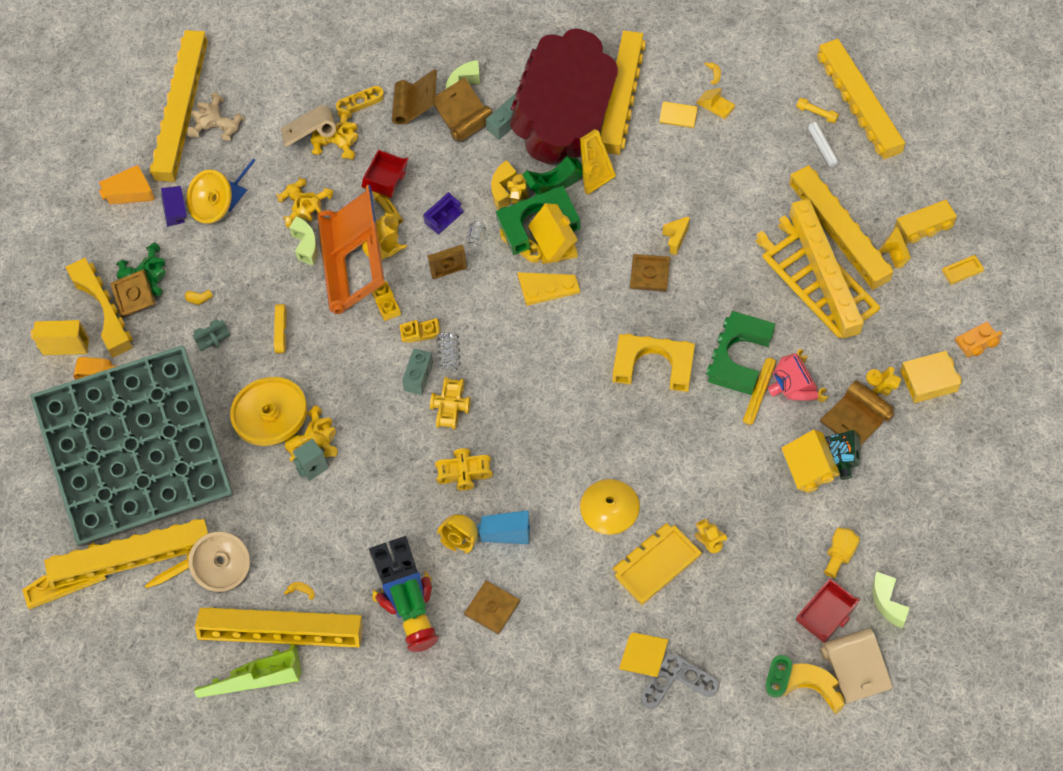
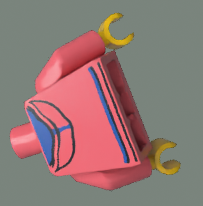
(795, 380)

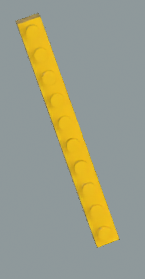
(179, 106)

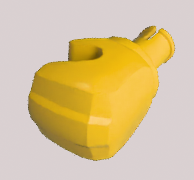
(842, 550)

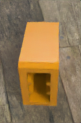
(126, 187)

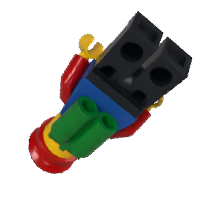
(404, 592)

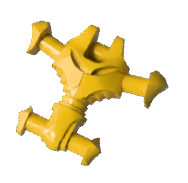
(343, 137)
(304, 203)
(318, 430)

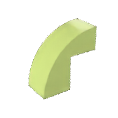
(468, 70)
(307, 249)
(882, 591)

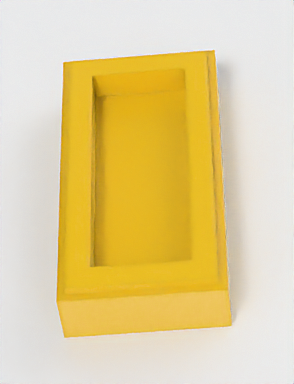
(962, 269)

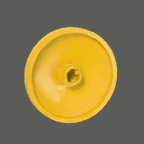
(268, 411)

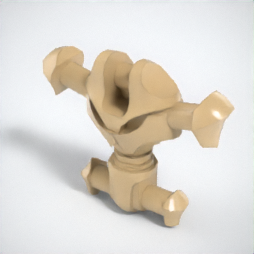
(210, 117)

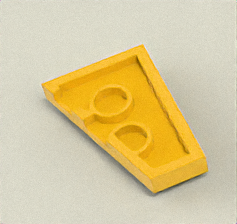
(546, 287)

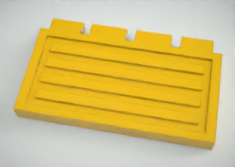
(657, 564)

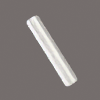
(823, 144)

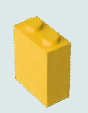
(60, 337)
(930, 376)
(810, 461)

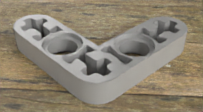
(679, 674)

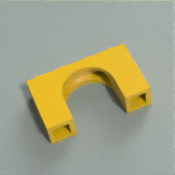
(633, 347)

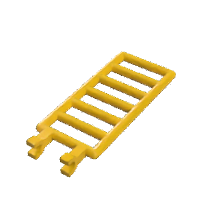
(771, 250)

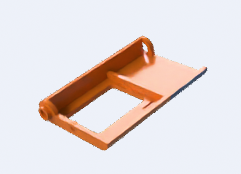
(339, 237)

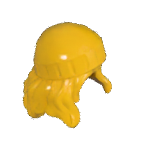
(388, 238)

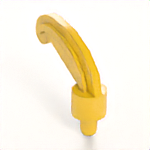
(716, 72)
(302, 587)

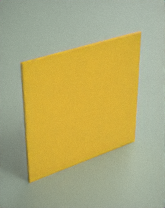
(643, 654)

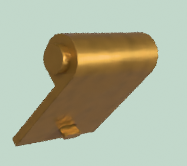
(413, 99)
(461, 113)
(858, 411)

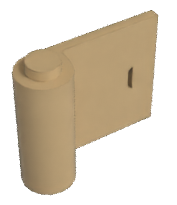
(318, 118)
(857, 662)

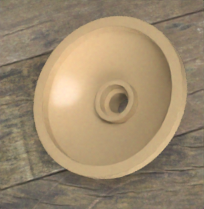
(213, 574)

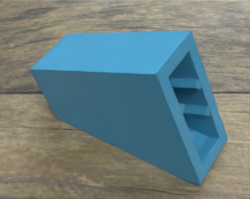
(505, 528)

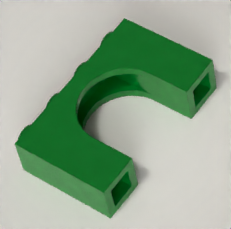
(512, 217)
(738, 329)

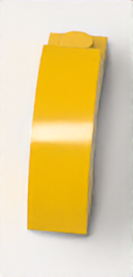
(818, 679)

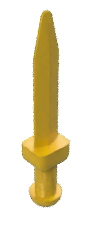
(171, 572)

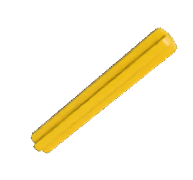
(759, 391)

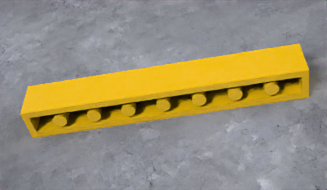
(621, 99)
(860, 99)
(842, 228)
(826, 268)
(123, 554)
(279, 627)

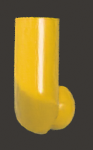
(197, 298)

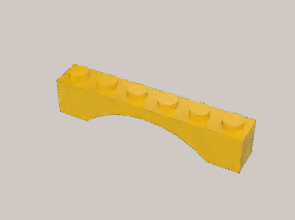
(112, 334)

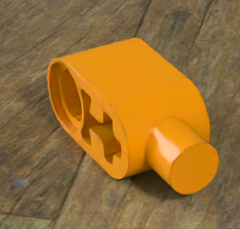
(87, 366)

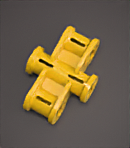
(450, 403)
(470, 469)

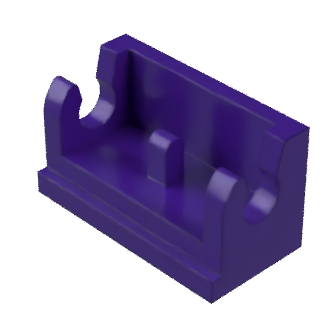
(173, 205)
(443, 213)

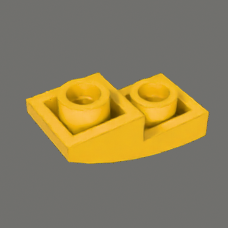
(385, 302)
(416, 331)

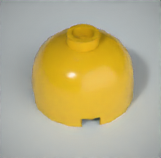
(455, 530)

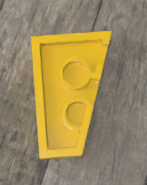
(595, 162)

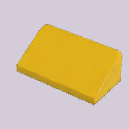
(678, 114)

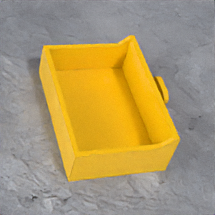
(552, 232)

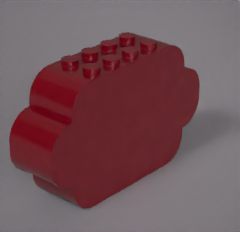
(562, 94)

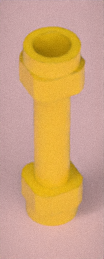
(804, 104)

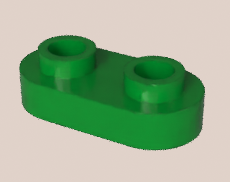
(778, 677)

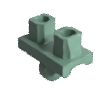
(211, 335)

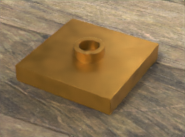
(447, 261)
(649, 272)
(133, 293)
(492, 607)

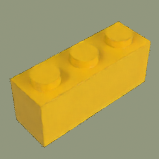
(926, 221)

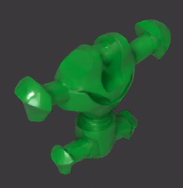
(150, 264)

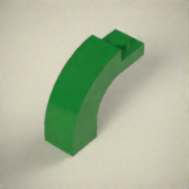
(565, 175)

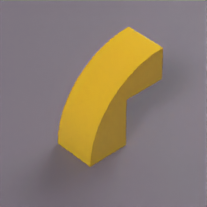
(499, 183)

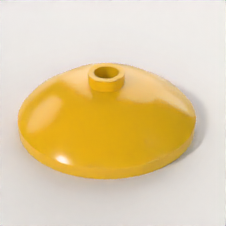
(208, 196)
(607, 517)

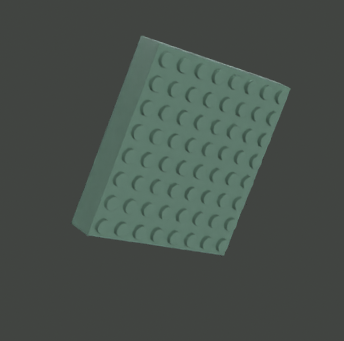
(131, 445)

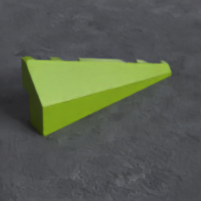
(264, 672)

